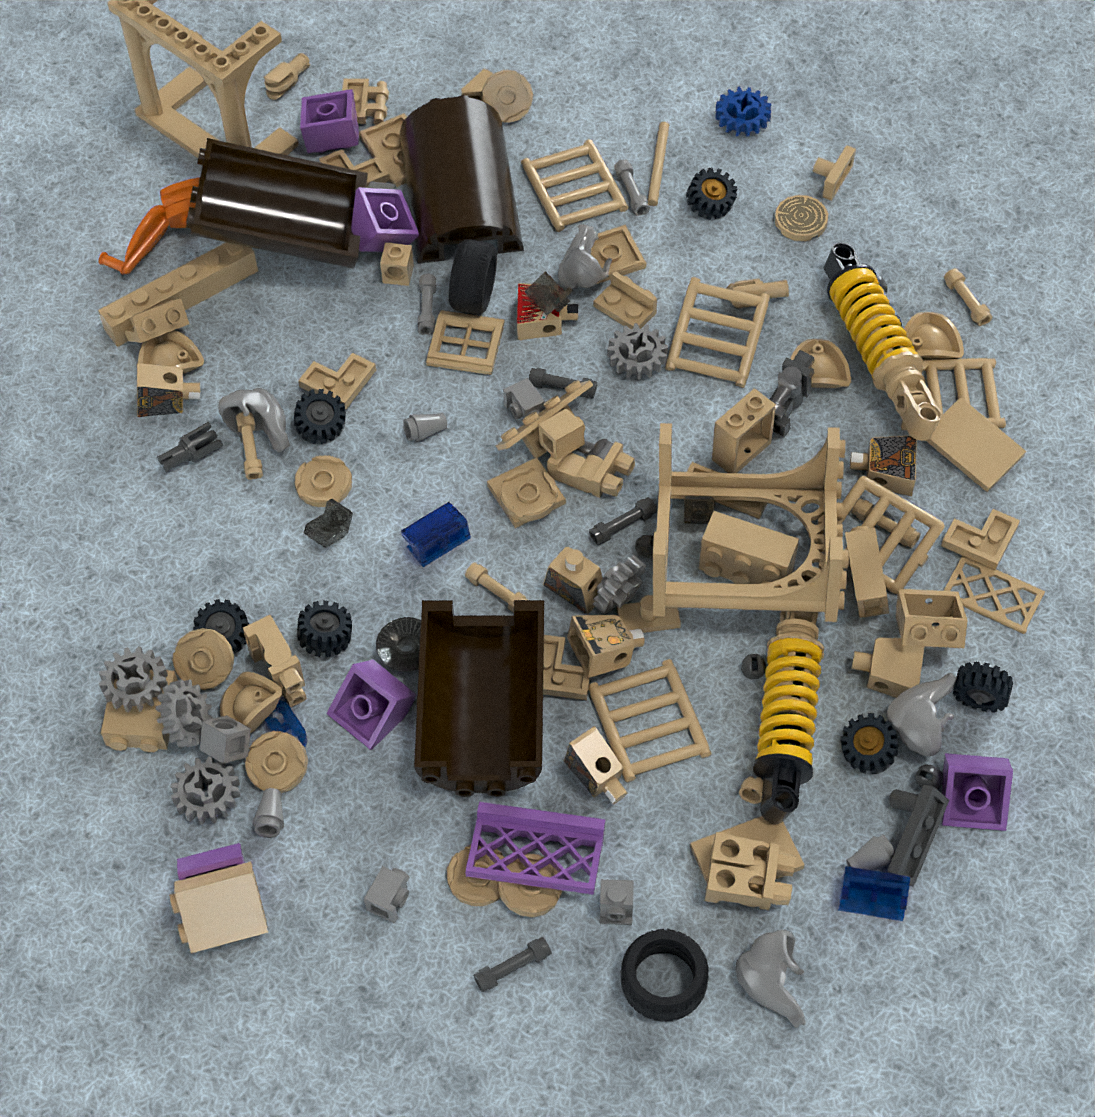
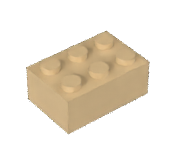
(745, 551)

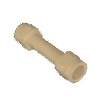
(980, 313)
(252, 465)
(863, 508)
(479, 575)

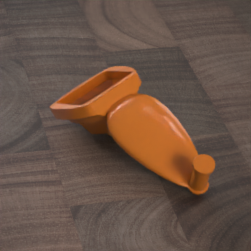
(154, 225)

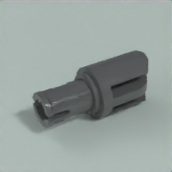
(189, 445)

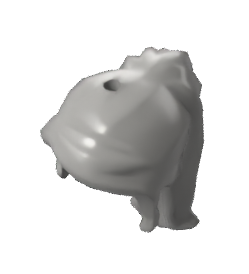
(578, 265)
(265, 410)
(915, 715)
(764, 974)

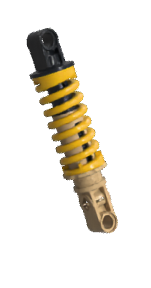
(881, 339)
(788, 712)

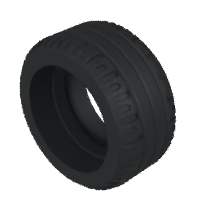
(472, 276)
(659, 1007)

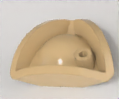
(934, 336)
(171, 350)
(829, 364)
(250, 699)

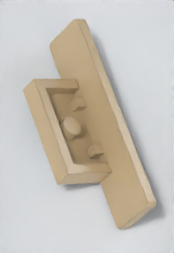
(530, 430)

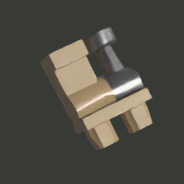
(595, 471)

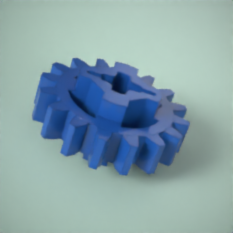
(743, 111)

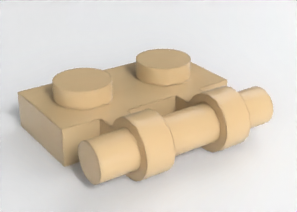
(362, 92)

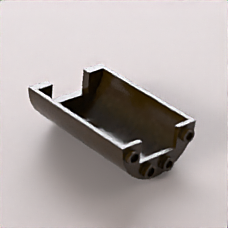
(458, 177)
(276, 203)
(480, 698)

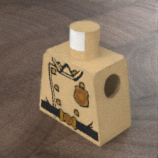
(602, 642)

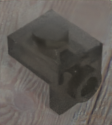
(548, 294)
(698, 509)
(331, 525)

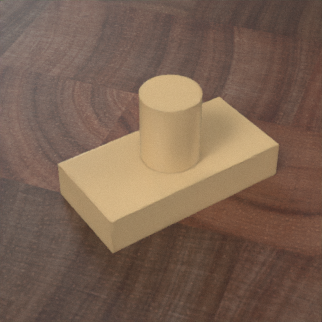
(835, 172)
(640, 616)

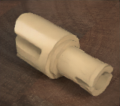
(285, 76)
(756, 287)

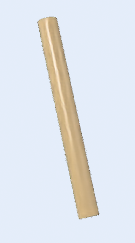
(658, 164)

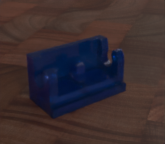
(436, 534)
(874, 893)

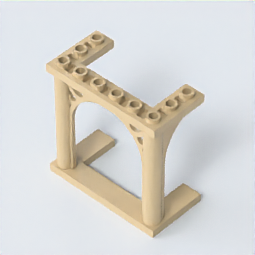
(223, 71)
(806, 484)

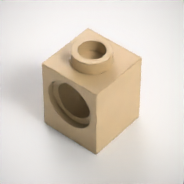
(397, 264)

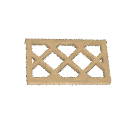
(999, 615)

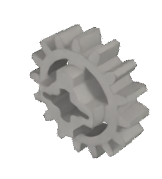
(637, 351)
(619, 584)
(133, 682)
(183, 712)
(190, 787)

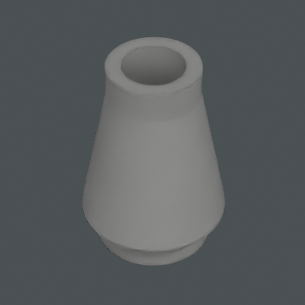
(423, 425)
(269, 815)
(873, 855)

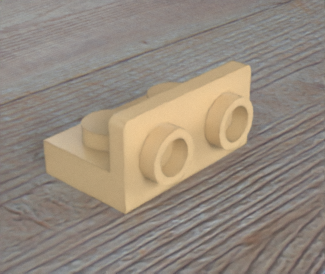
(626, 302)
(157, 321)

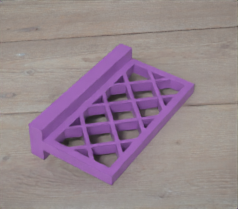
(539, 828)

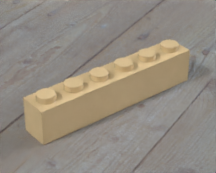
(190, 283)

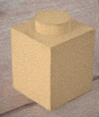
(562, 434)

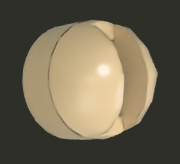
(746, 790)

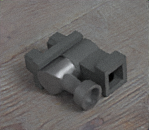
(792, 386)

